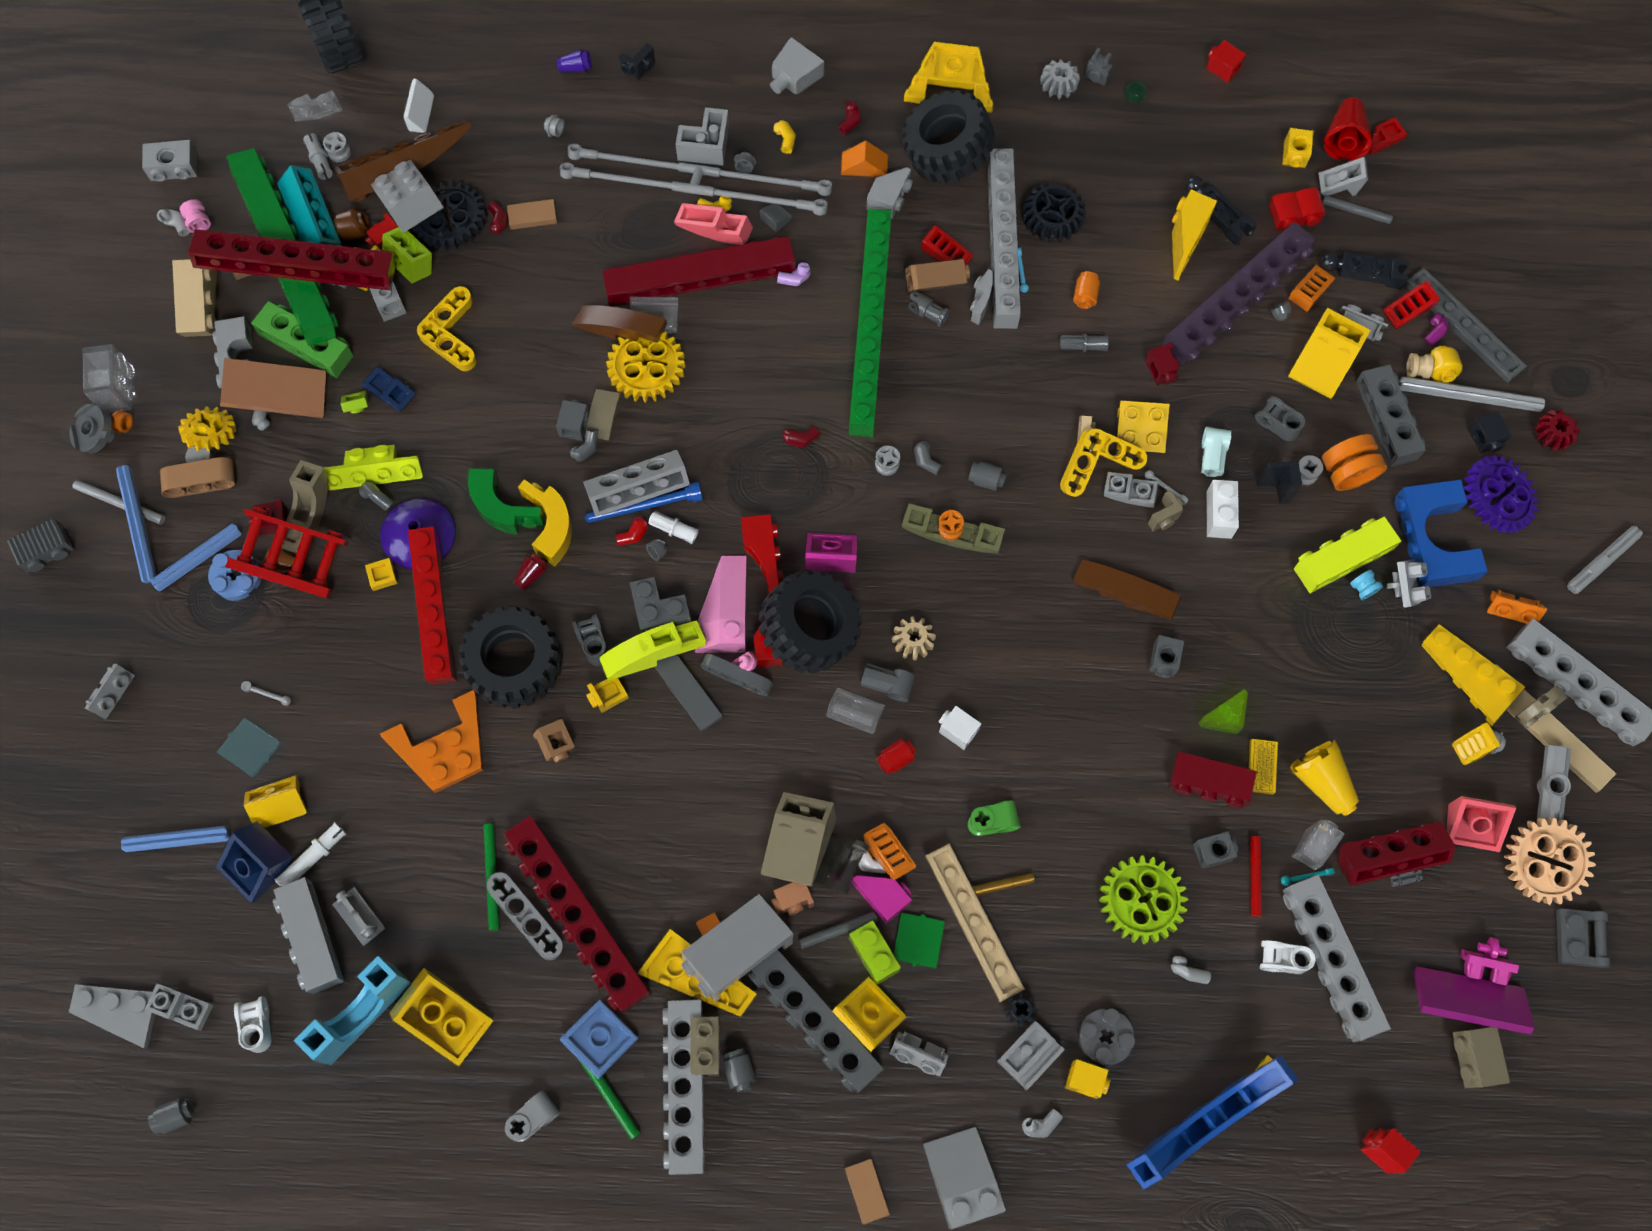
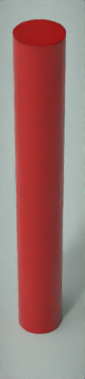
(1256, 880)

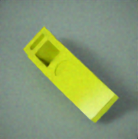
(646, 648)

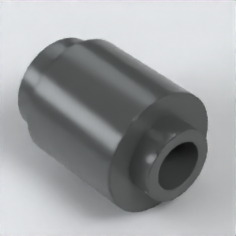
(987, 475)
(739, 1070)
(171, 1116)

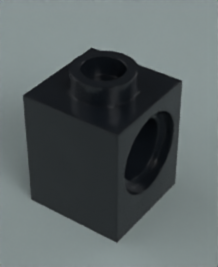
(1489, 432)

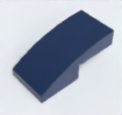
(388, 390)

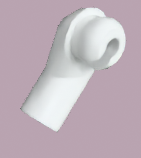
(869, 864)

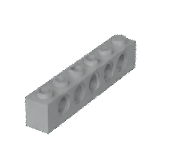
(1595, 681)
(1337, 942)
(693, 1160)

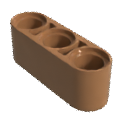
(197, 477)

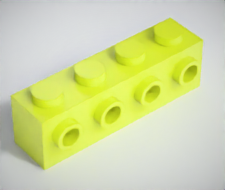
(1346, 554)

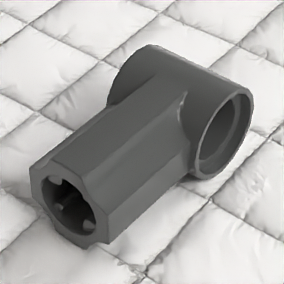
(895, 683)

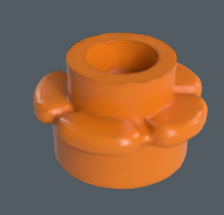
(121, 421)

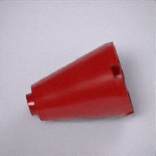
(1349, 132)

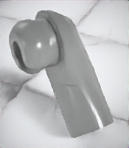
(259, 419)
(1191, 974)
(1041, 1128)

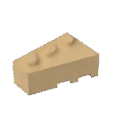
(194, 299)

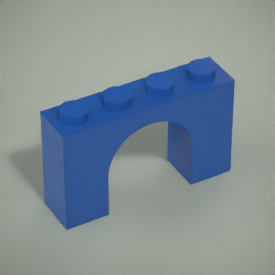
(1443, 567)

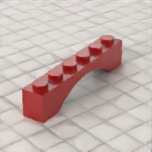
(759, 544)
(433, 628)

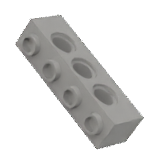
(636, 483)

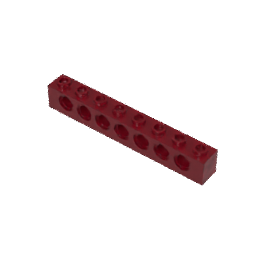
(292, 259)
(529, 833)

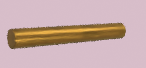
(1003, 884)

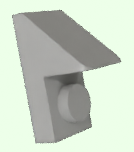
(1346, 176)

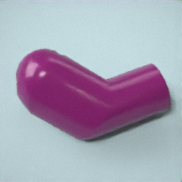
(1439, 330)

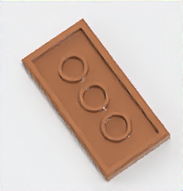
(273, 388)

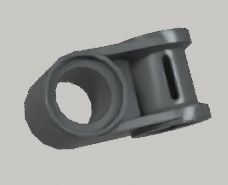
(1279, 417)
(590, 636)

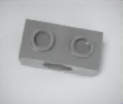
(170, 160)

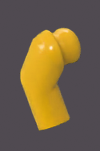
(723, 202)

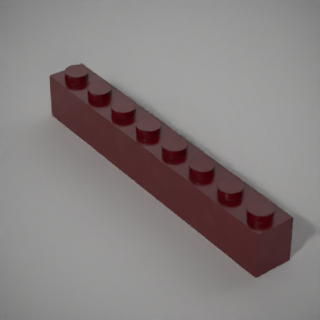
(699, 271)

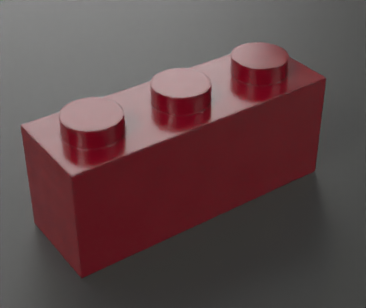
(1212, 780)

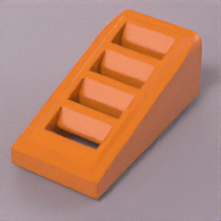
(1302, 299)
(881, 837)

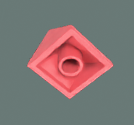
(1479, 822)

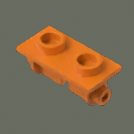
(1520, 610)

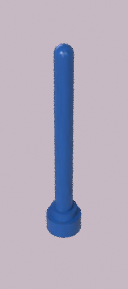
(690, 493)

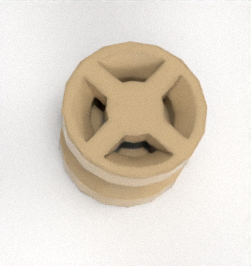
(1419, 365)

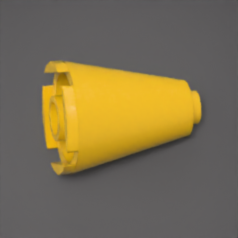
(1328, 777)

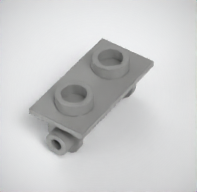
(1371, 322)
(112, 688)
(358, 915)
(907, 1050)

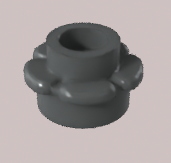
(744, 162)

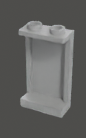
(735, 947)

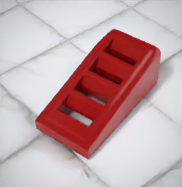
(944, 239)
(1428, 292)

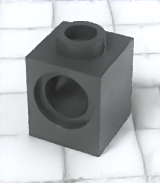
(572, 420)
(1170, 647)
(1204, 851)

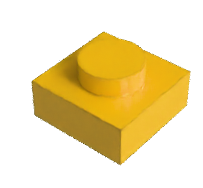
(381, 574)

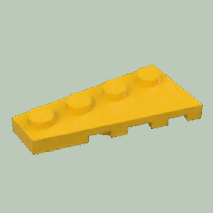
(1479, 678)
(666, 968)

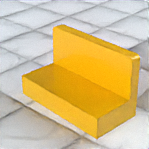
(275, 802)

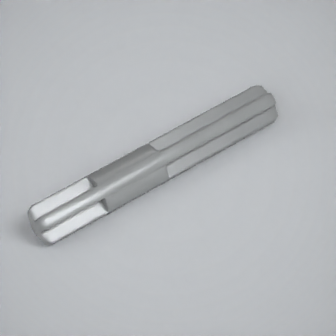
(1604, 560)

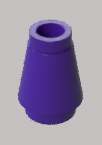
(575, 62)

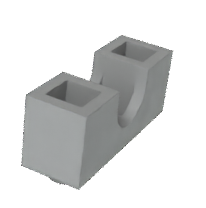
(231, 338)

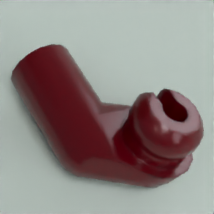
(853, 117)
(500, 218)
(800, 439)

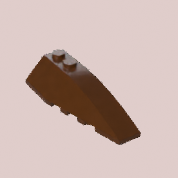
(362, 171)

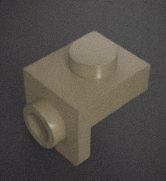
(1166, 517)

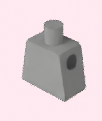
(795, 68)

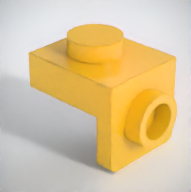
(606, 694)

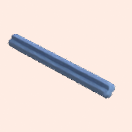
(136, 523)

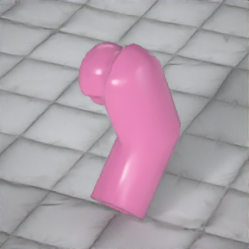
(746, 661)

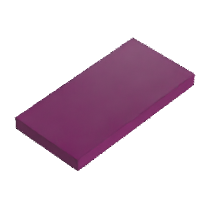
(1473, 1000)

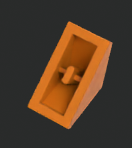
(864, 161)

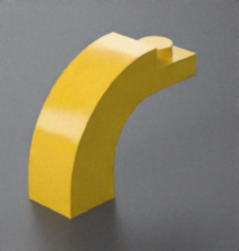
(557, 534)

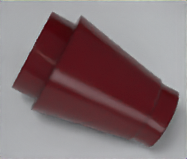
(529, 571)

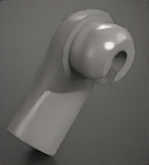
(175, 219)

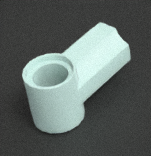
(1215, 445)

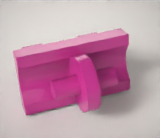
(1500, 967)

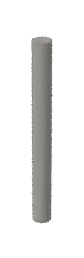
(115, 500)

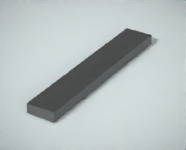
(1470, 329)

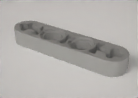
(521, 918)

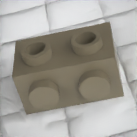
(1480, 1057)

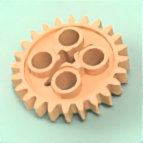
(1542, 883)

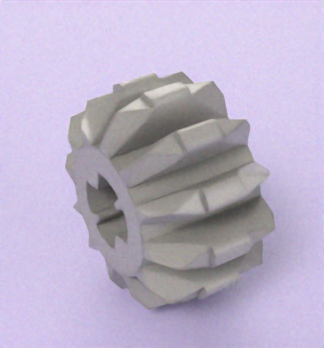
(1060, 79)

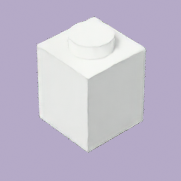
(959, 727)

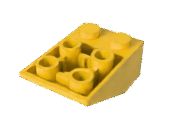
(1329, 353)

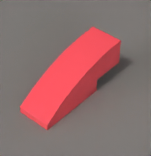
(714, 223)

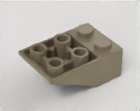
(798, 838)

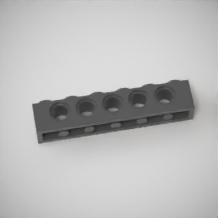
(867, 1066)

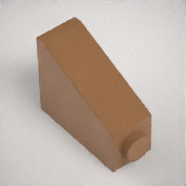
(936, 275)

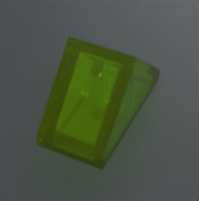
(1228, 716)

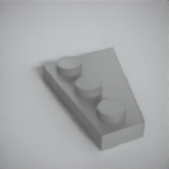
(115, 1011)

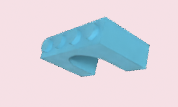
(330, 1039)

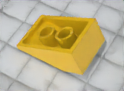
(1190, 223)
(440, 1017)

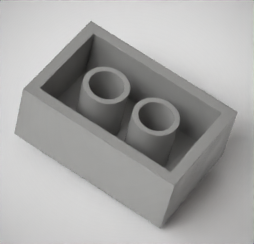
(406, 195)

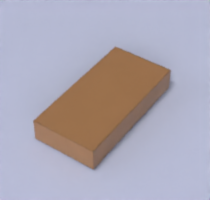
(532, 214)
(867, 1191)

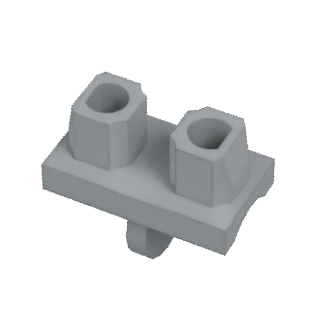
(1406, 582)

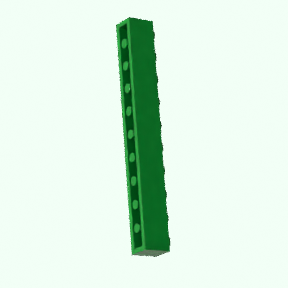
(271, 222)
(870, 323)

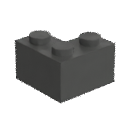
(656, 612)

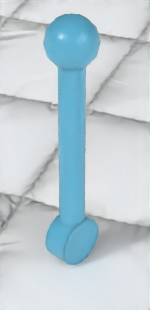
(1023, 287)

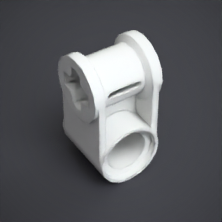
(1280, 957)
(253, 1018)

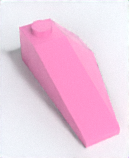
(724, 608)

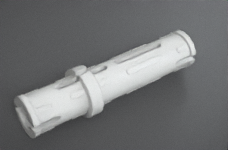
(309, 857)

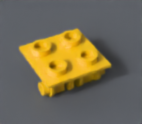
(1143, 425)

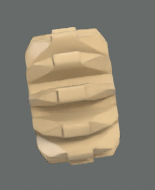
(920, 645)

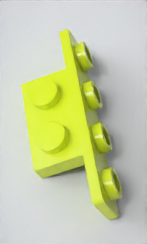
(373, 465)

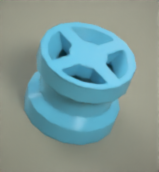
(1366, 584)

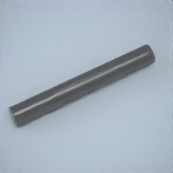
(1357, 209)
(837, 930)

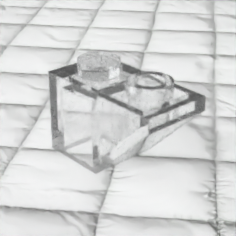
(1318, 843)

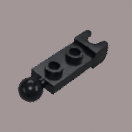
(1225, 214)
(1368, 268)

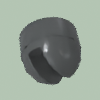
(1282, 311)
(657, 549)

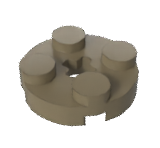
(1541, 707)

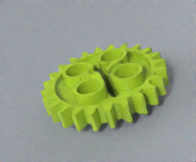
(1163, 888)

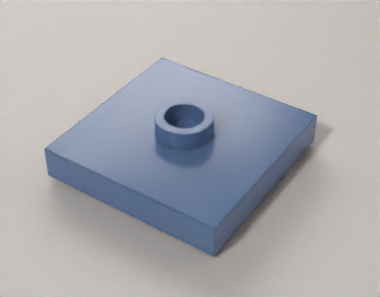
(598, 1039)

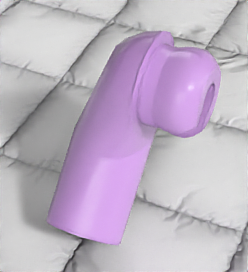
(796, 277)

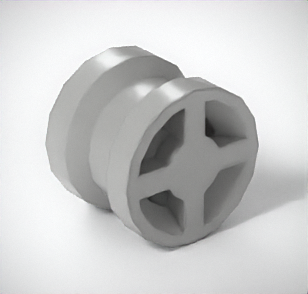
(332, 143)
(887, 454)
(1310, 476)

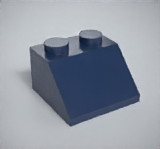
(253, 860)

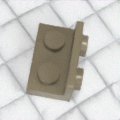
(705, 1046)

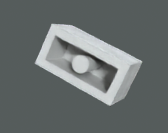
(1222, 509)

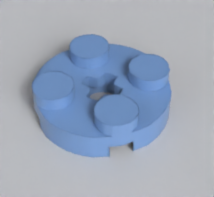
(222, 583)

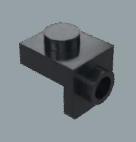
(639, 64)

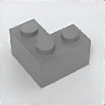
(704, 143)

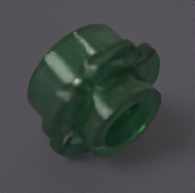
(1135, 87)

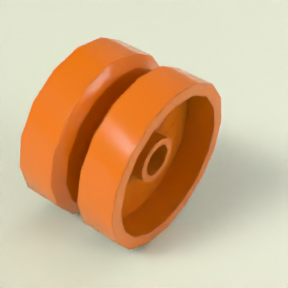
(1354, 462)

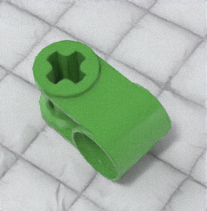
(998, 817)

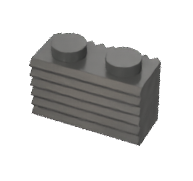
(40, 546)

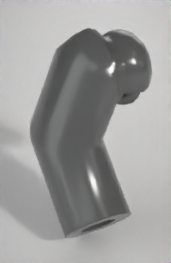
(588, 448)
(923, 458)
(371, 491)

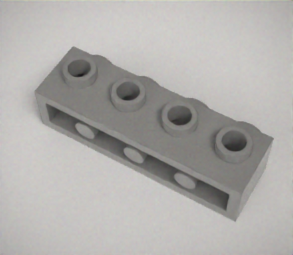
(308, 936)

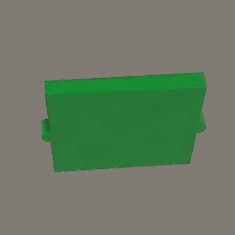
(918, 940)

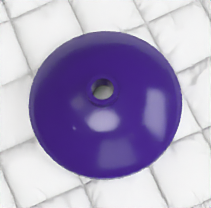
(408, 513)

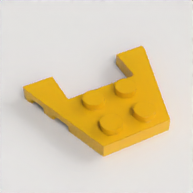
(951, 67)

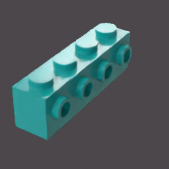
(307, 207)

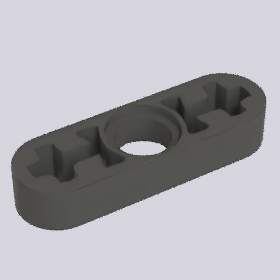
(736, 675)

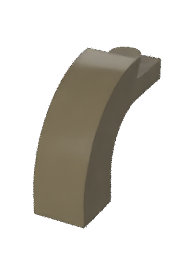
(309, 501)

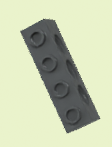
(1387, 427)

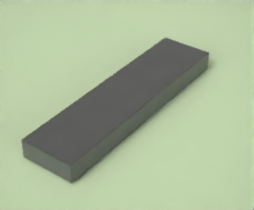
(688, 692)

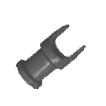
(927, 308)

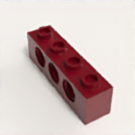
(1396, 853)

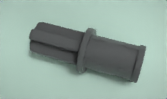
(1084, 342)

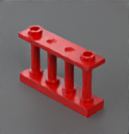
(269, 570)

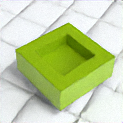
(354, 402)

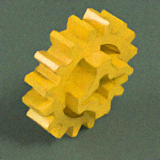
(207, 429)

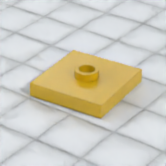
(869, 1014)

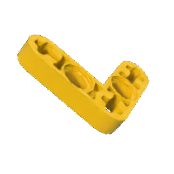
(441, 327)
(1099, 448)

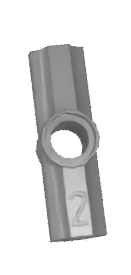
(1554, 768)

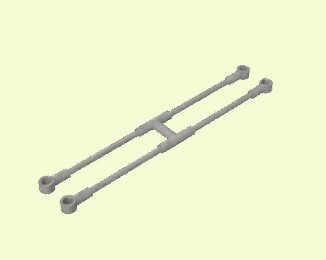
(575, 152)

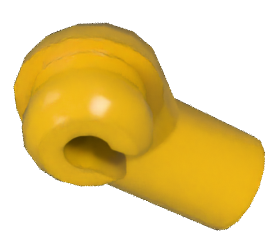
(783, 128)

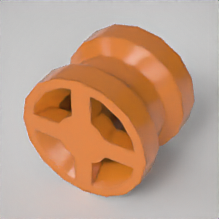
(951, 518)

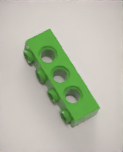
(269, 325)

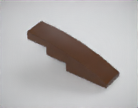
(620, 322)
(1127, 588)

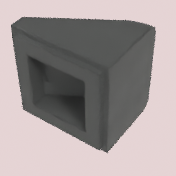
(775, 216)

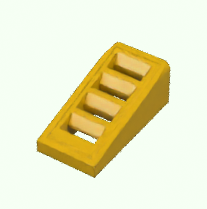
(1476, 744)

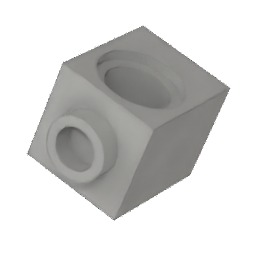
(388, 302)

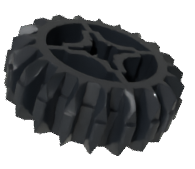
(1056, 203)

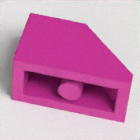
(883, 895)

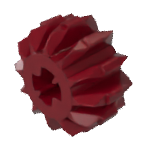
(1557, 430)

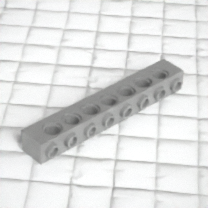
(1003, 239)

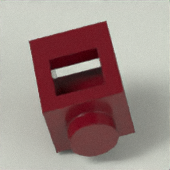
(1163, 364)
(276, 510)

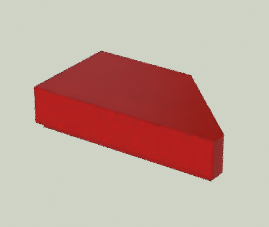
(1386, 135)

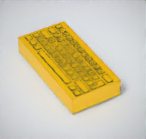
(1264, 761)

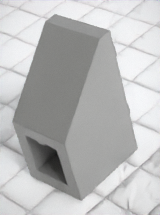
(889, 190)

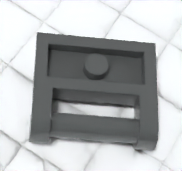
(1573, 938)

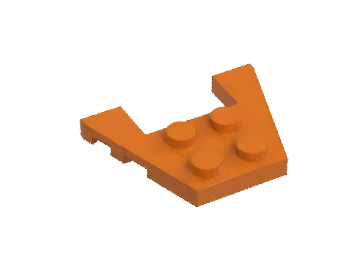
(447, 756)

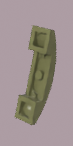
(974, 538)

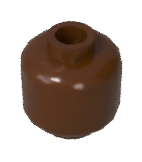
(351, 224)

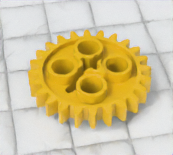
(645, 384)

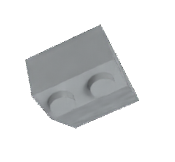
(963, 1178)

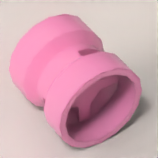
(194, 215)

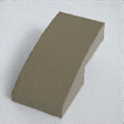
(603, 412)

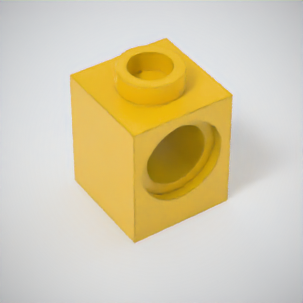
(1297, 147)
(1087, 1079)

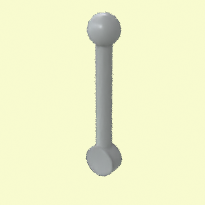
(1150, 476)
(247, 687)

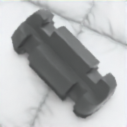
(1406, 878)

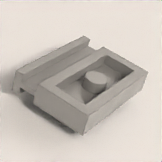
(1030, 1055)

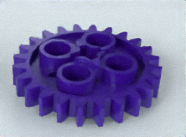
(1491, 478)

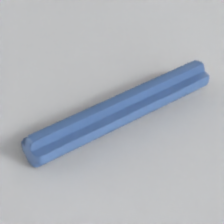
(196, 557)
(175, 839)

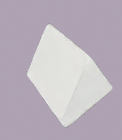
(418, 107)

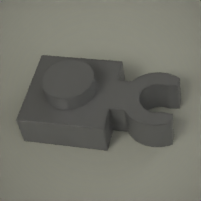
(1098, 68)

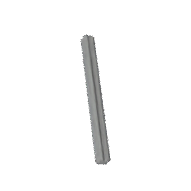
(1471, 394)

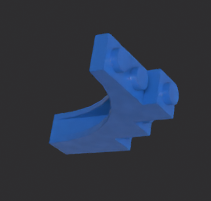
(1210, 1120)

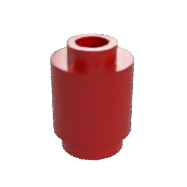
(896, 756)

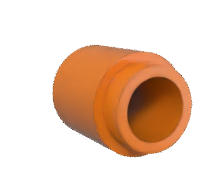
(1086, 290)

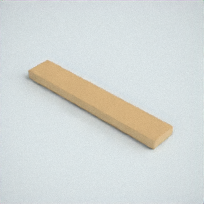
(1552, 732)
(974, 922)

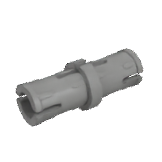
(318, 156)

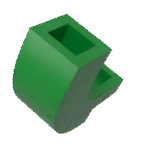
(506, 518)

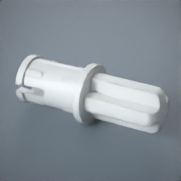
(673, 527)

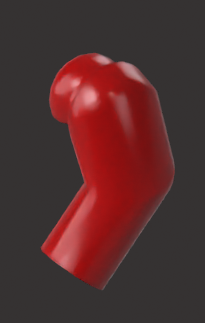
(634, 534)

